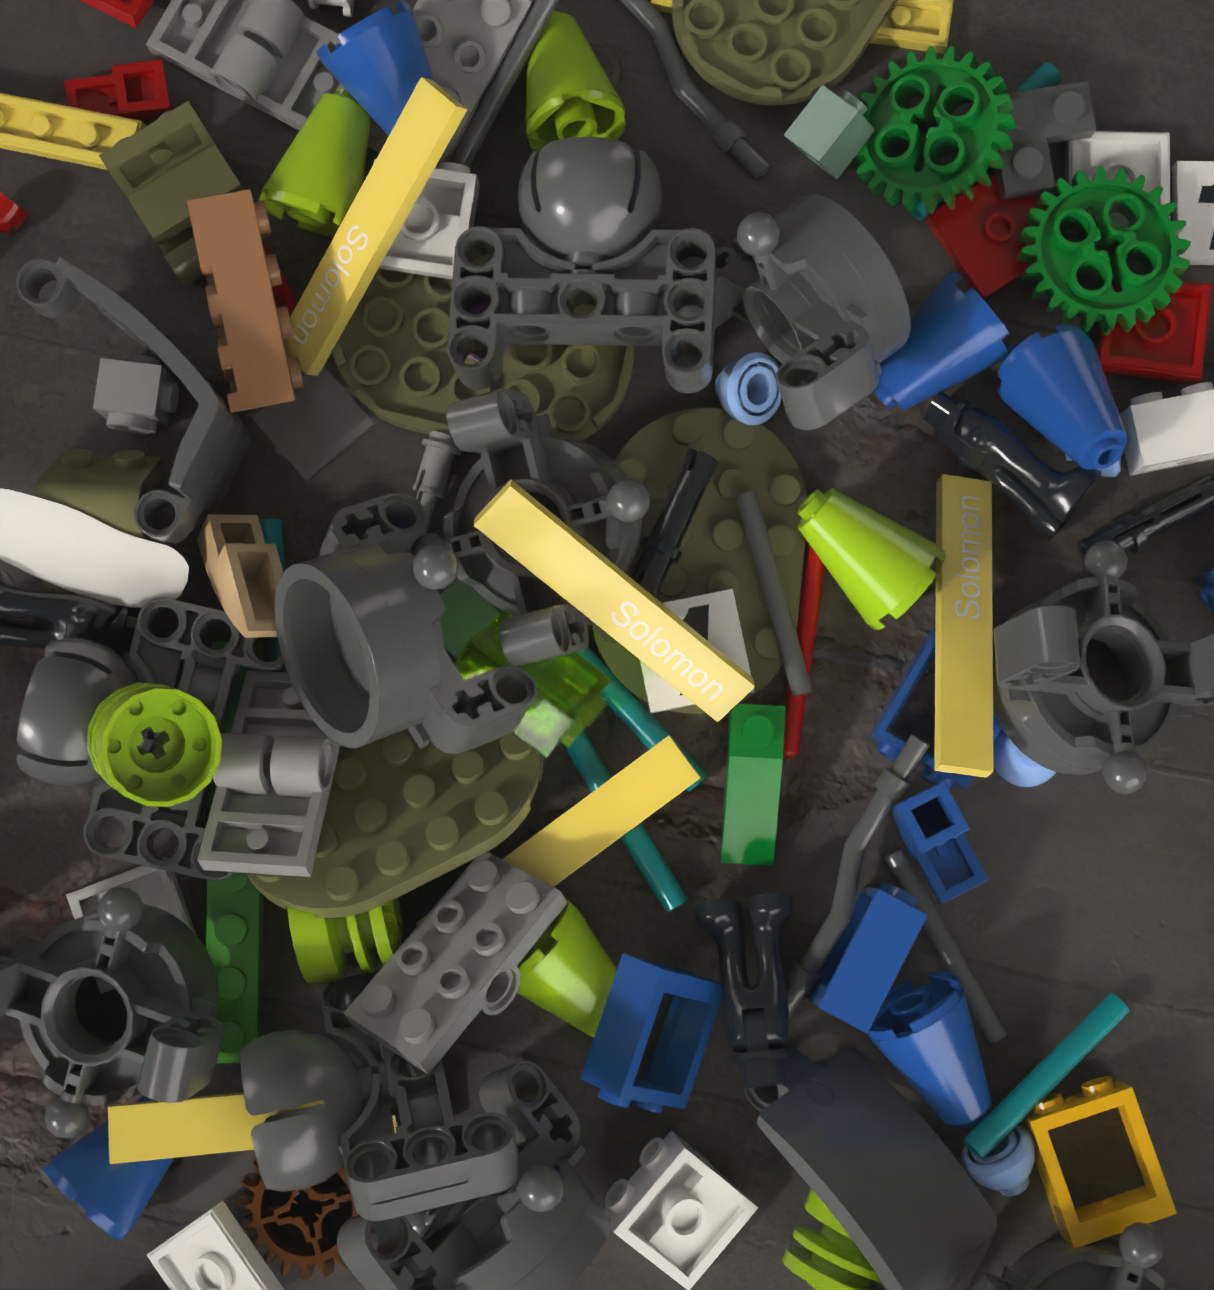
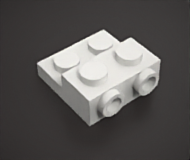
(435, 223)
(677, 1209)

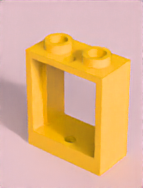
(1114, 1213)

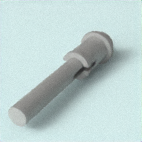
(434, 472)

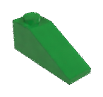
(752, 783)

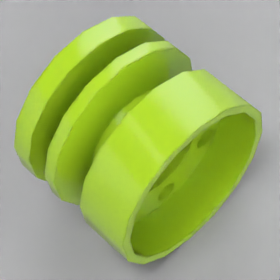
(184, 752)
(325, 942)
(831, 1254)

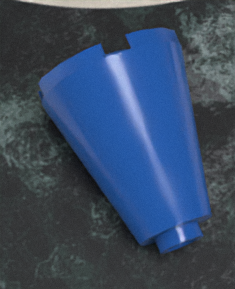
(380, 62)
(947, 343)
(1065, 395)
(935, 1047)
(108, 1192)

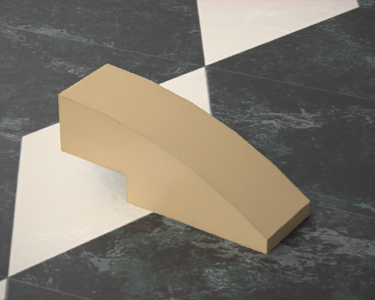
(242, 571)

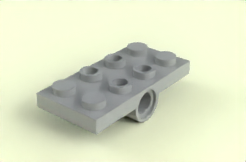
(250, 51)
(464, 51)
(269, 784)
(457, 961)

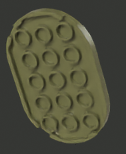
(775, 47)
(402, 372)
(716, 543)
(406, 819)

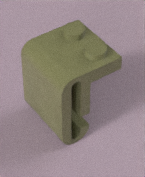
(164, 169)
(100, 488)

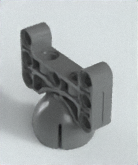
(585, 246)
(83, 674)
(388, 1173)

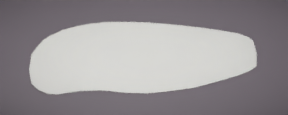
(86, 553)

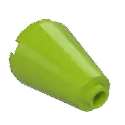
(568, 88)
(322, 166)
(868, 555)
(568, 972)

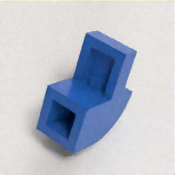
(936, 840)

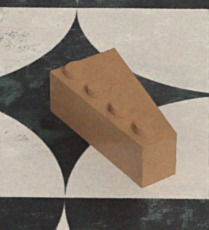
(243, 300)

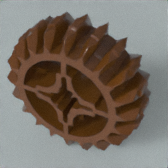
(314, 1226)

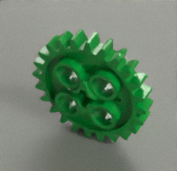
(973, 135)
(1148, 239)

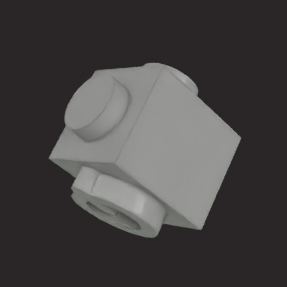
(135, 394)

